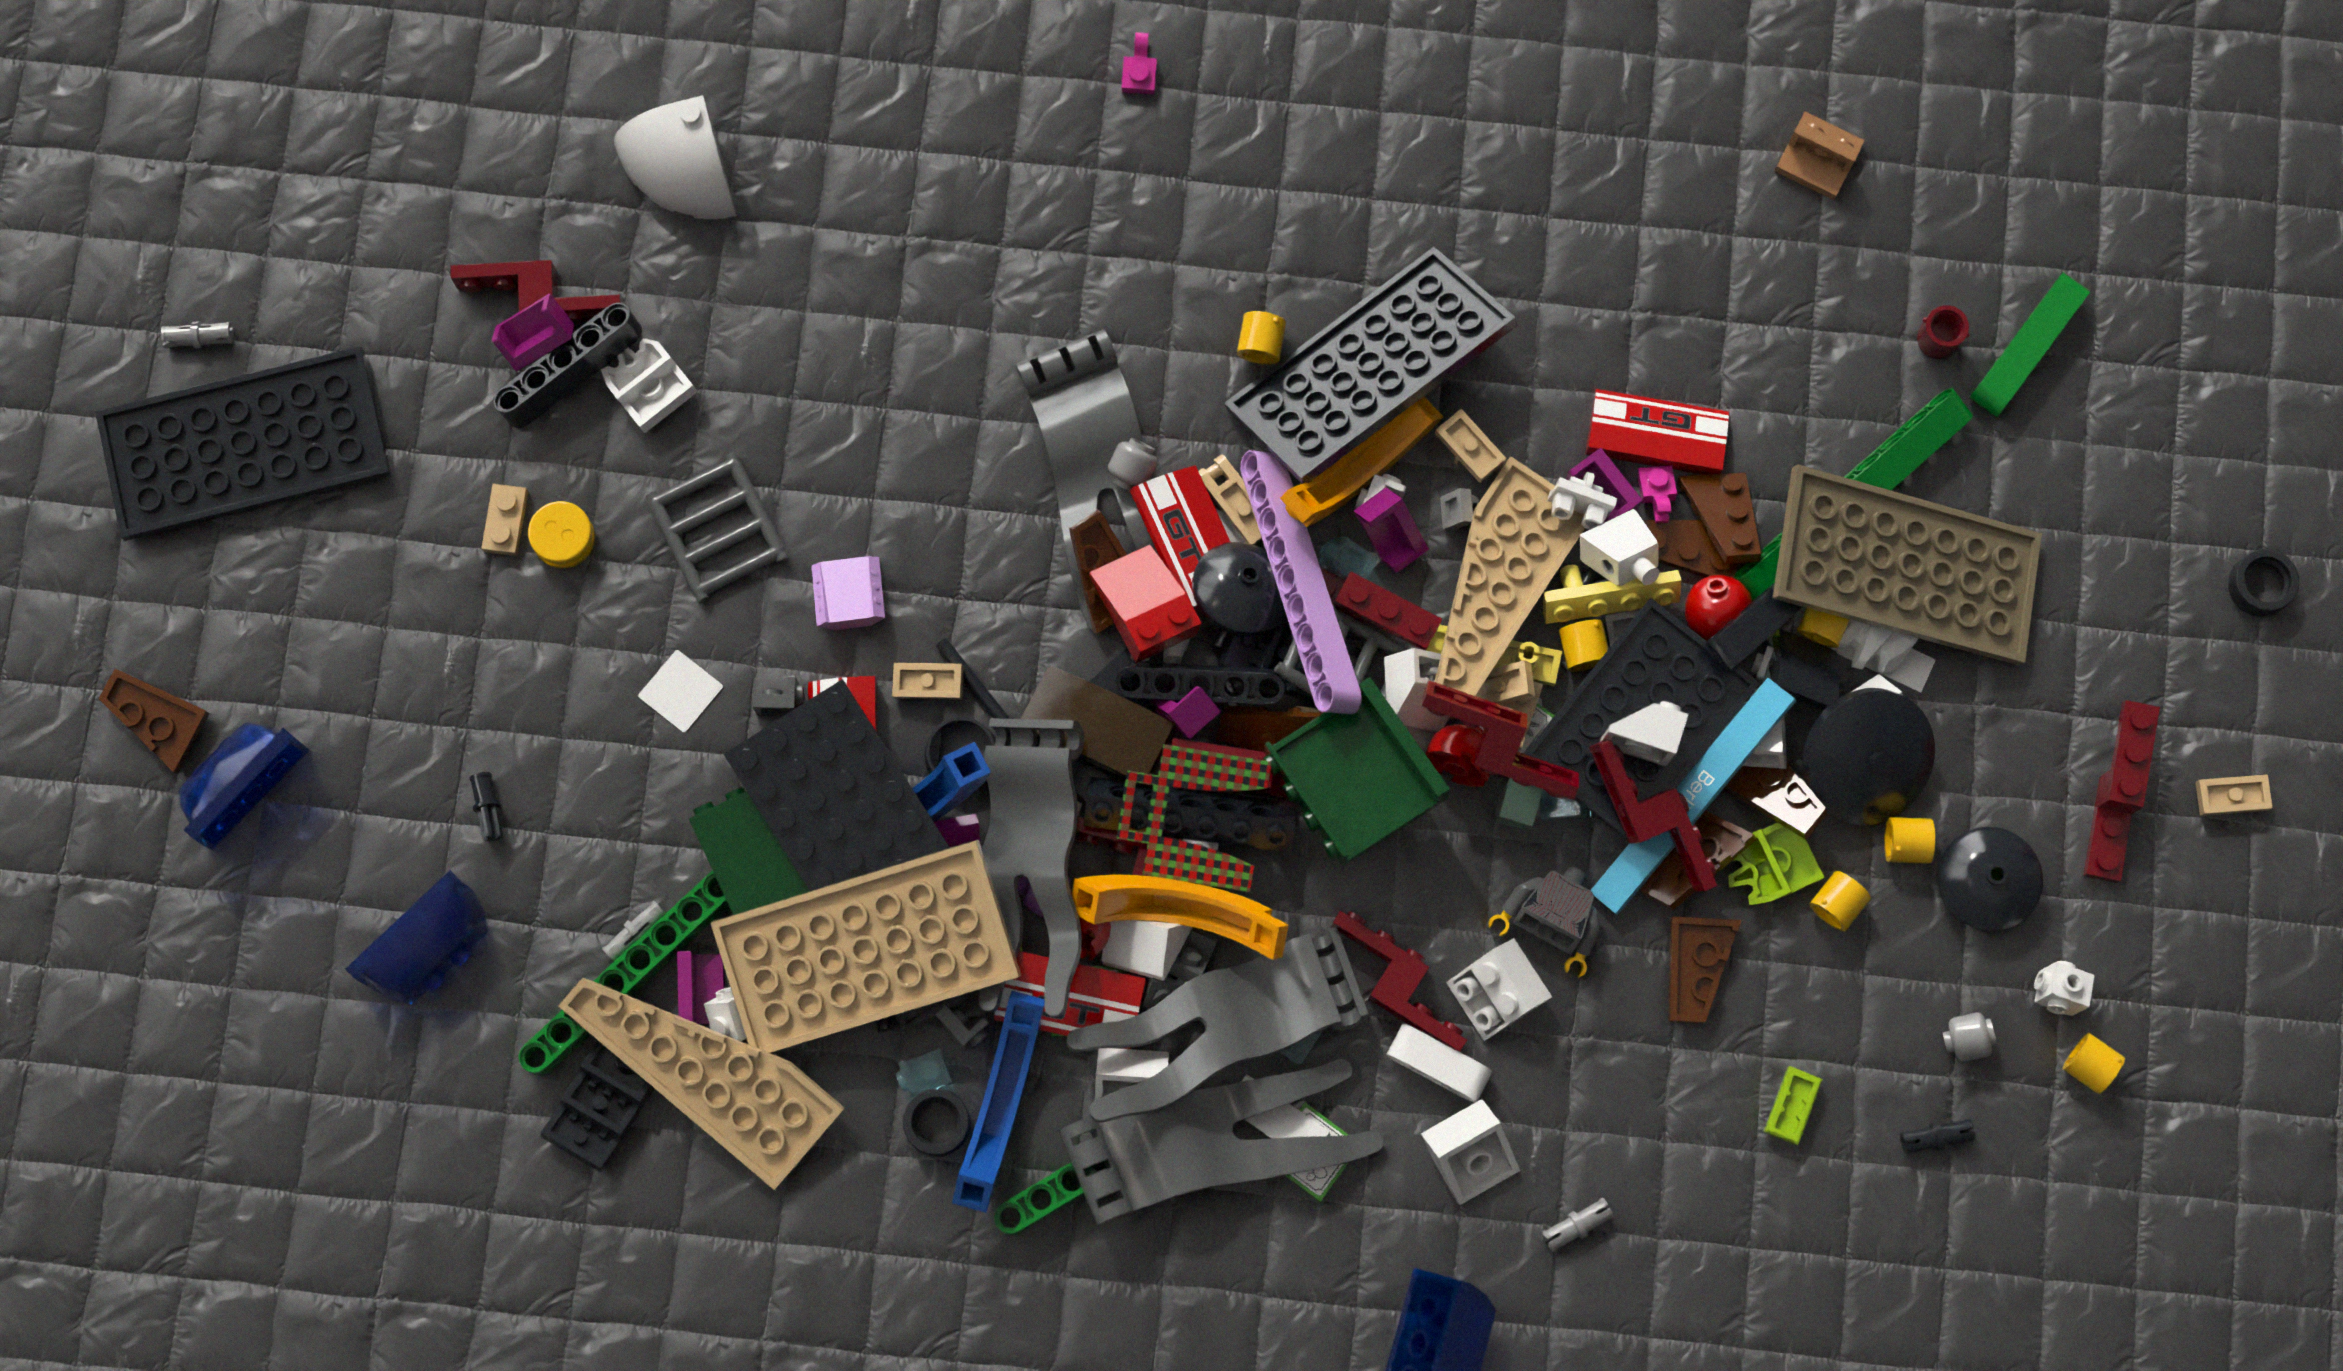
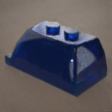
(236, 780)
(423, 942)
(1441, 1325)

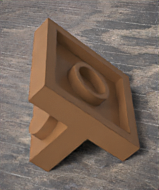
(1819, 155)

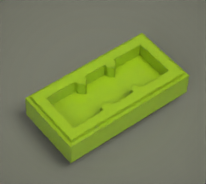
(1792, 1105)

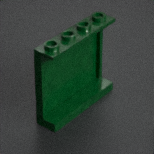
(1357, 775)
(745, 853)

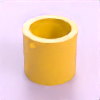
(1261, 337)
(1822, 627)
(1583, 644)
(1909, 840)
(1840, 901)
(2093, 1063)

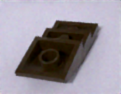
(1116, 731)

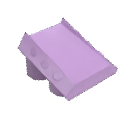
(848, 593)

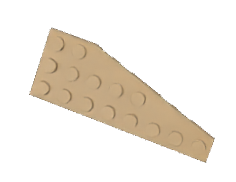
(1504, 571)
(735, 1092)

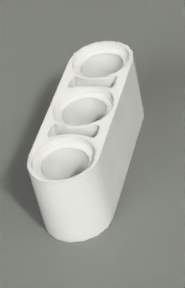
(1439, 1063)

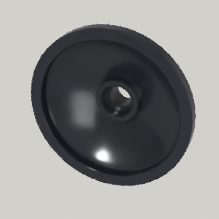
(1232, 599)
(1972, 892)

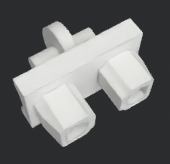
(1583, 498)

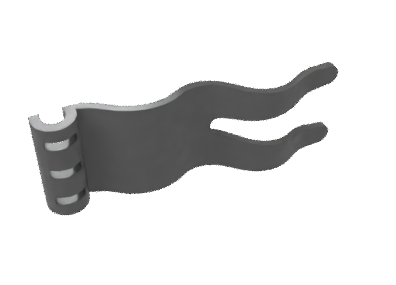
(1082, 423)
(1032, 838)
(1246, 1017)
(1195, 1147)

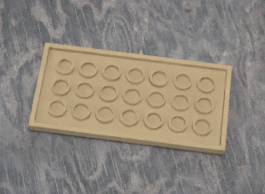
(866, 948)

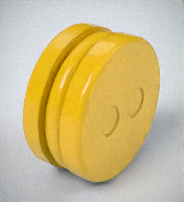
(561, 534)

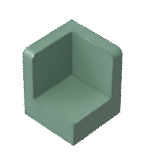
(1519, 806)

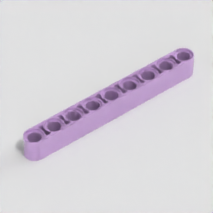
(1301, 587)

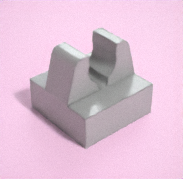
(1457, 509)

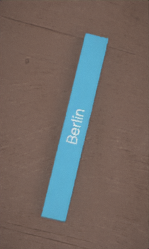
(1699, 789)

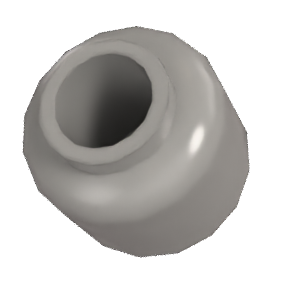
(1132, 463)
(1970, 1037)

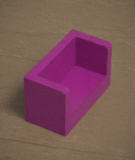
(533, 332)
(1612, 481)
(1391, 530)
(1188, 713)

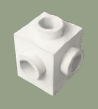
(2063, 988)

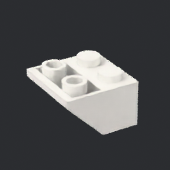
(1405, 682)
(1499, 989)

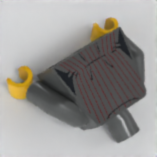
(1557, 912)

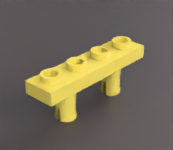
(1603, 598)
(1543, 660)

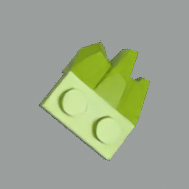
(1776, 865)

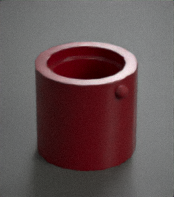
(1943, 332)

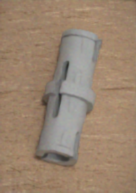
(197, 334)
(633, 930)
(1577, 1224)

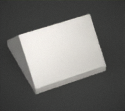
(1144, 946)

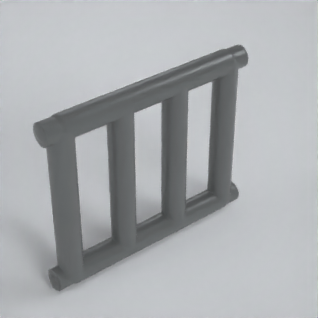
(746, 494)
(1346, 623)

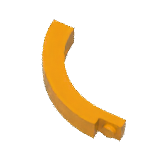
(1356, 470)
(1180, 902)

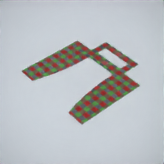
(1197, 771)

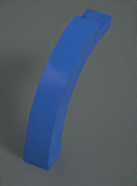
(952, 781)
(1000, 1103)

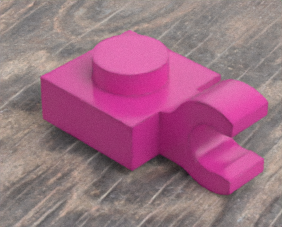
(1139, 71)
(1658, 488)

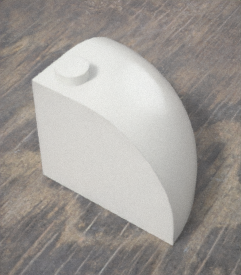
(677, 159)

